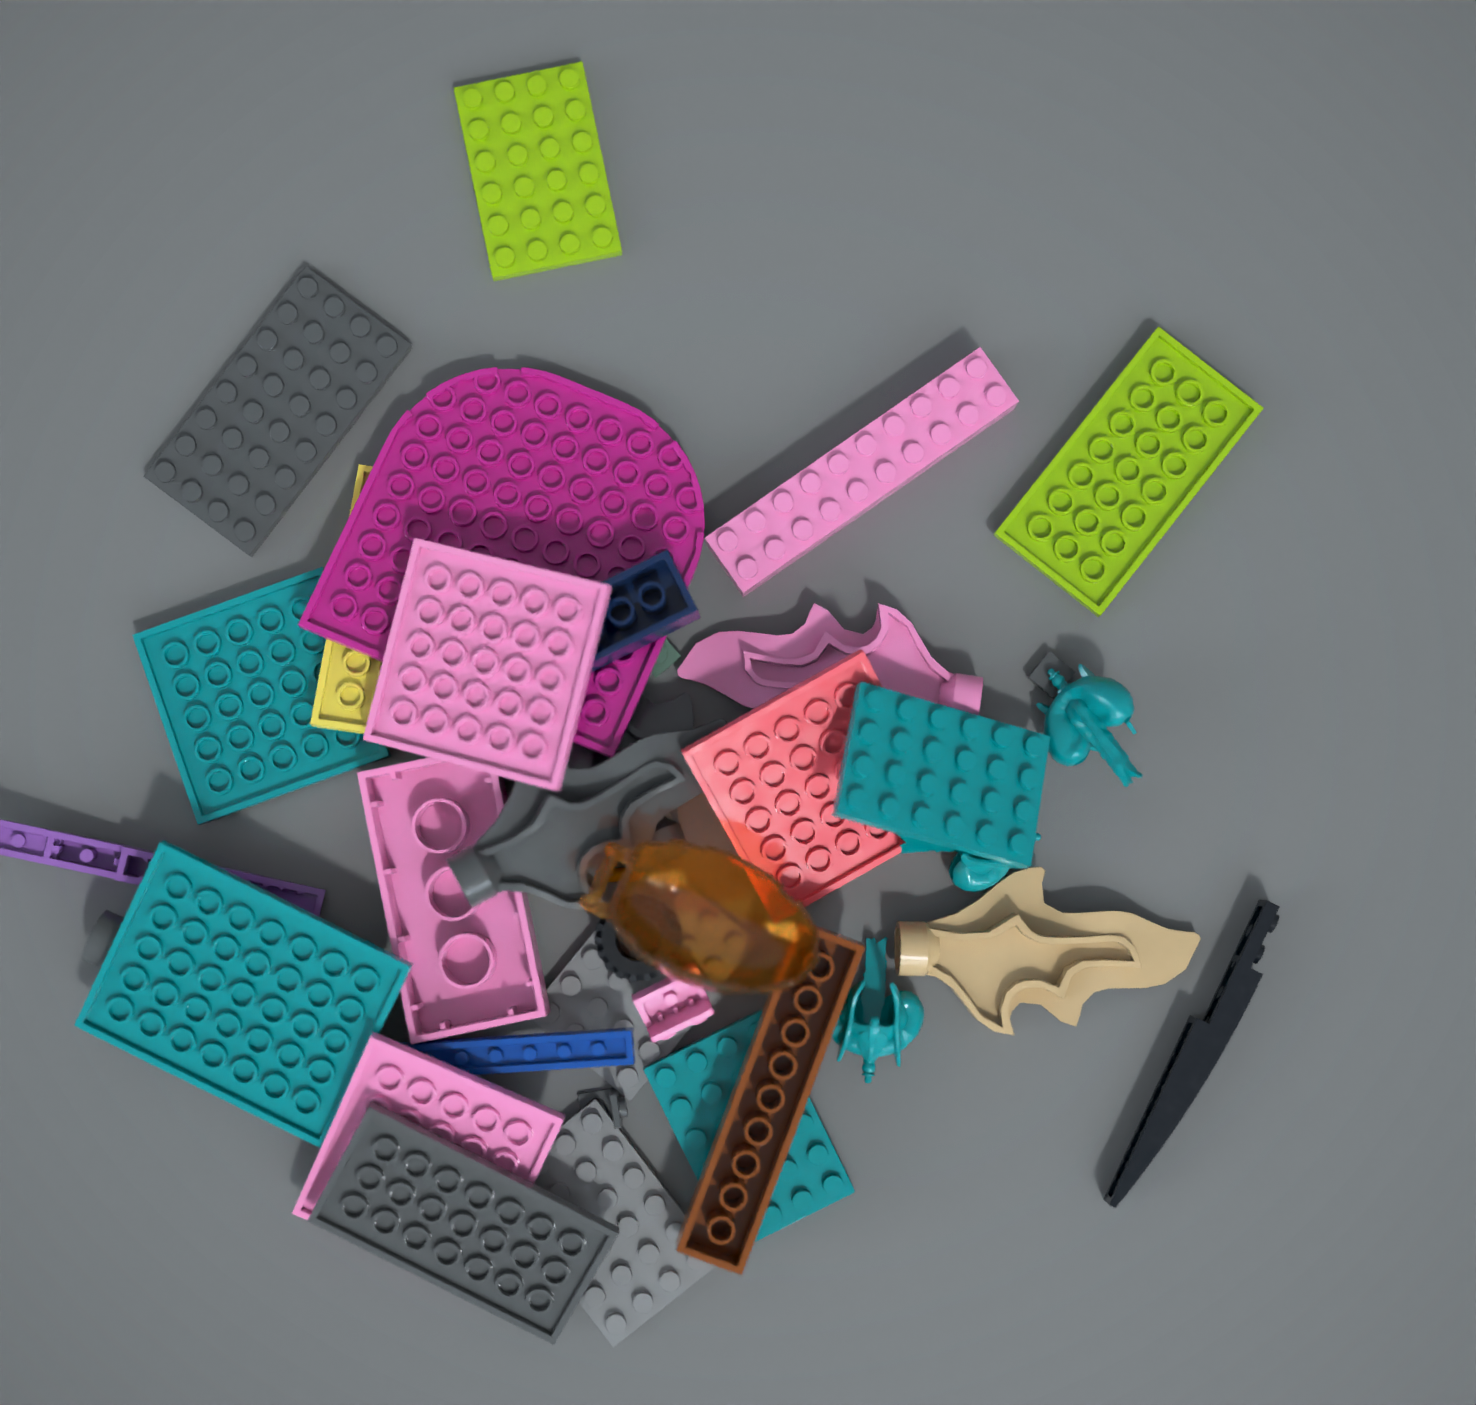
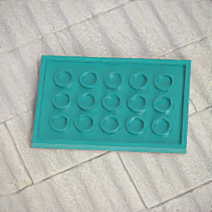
(942, 775)
(694, 1093)

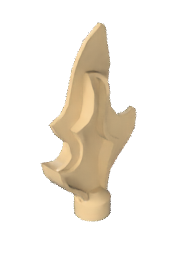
(1023, 951)

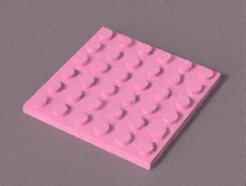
(487, 663)
(443, 1100)

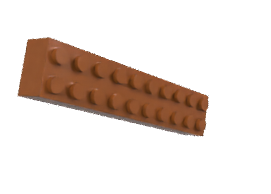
(767, 1108)

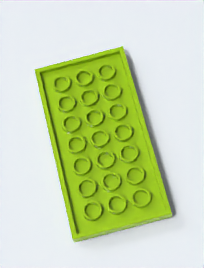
(1128, 471)

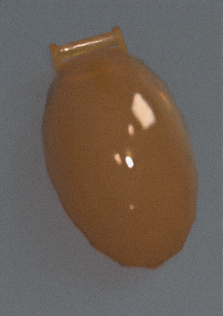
(706, 917)

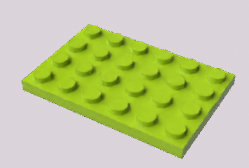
(538, 171)

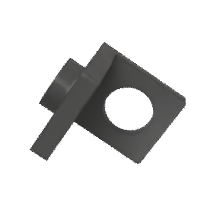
(615, 1105)

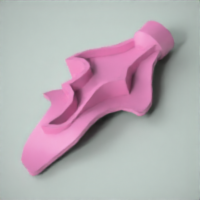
(761, 666)

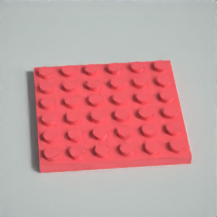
(778, 779)

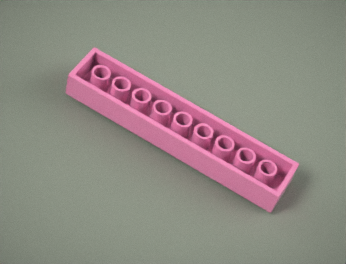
(861, 472)

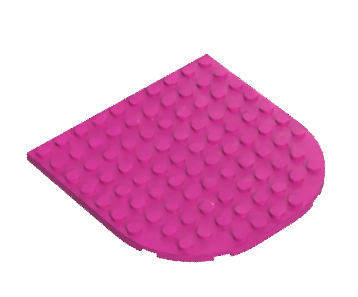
(526, 476)

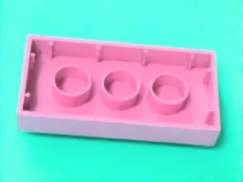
(468, 962)

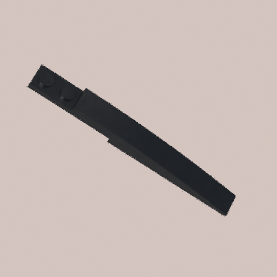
(1196, 1053)

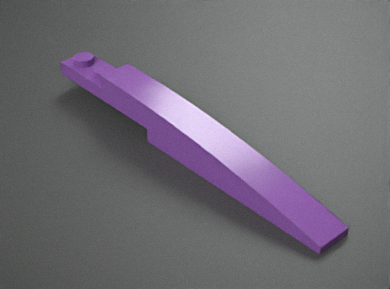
(123, 861)

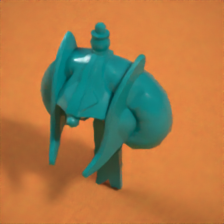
(1080, 720)
(965, 869)
(877, 1024)

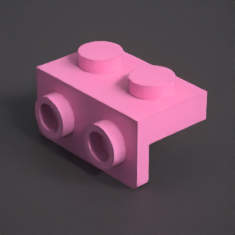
(671, 1007)

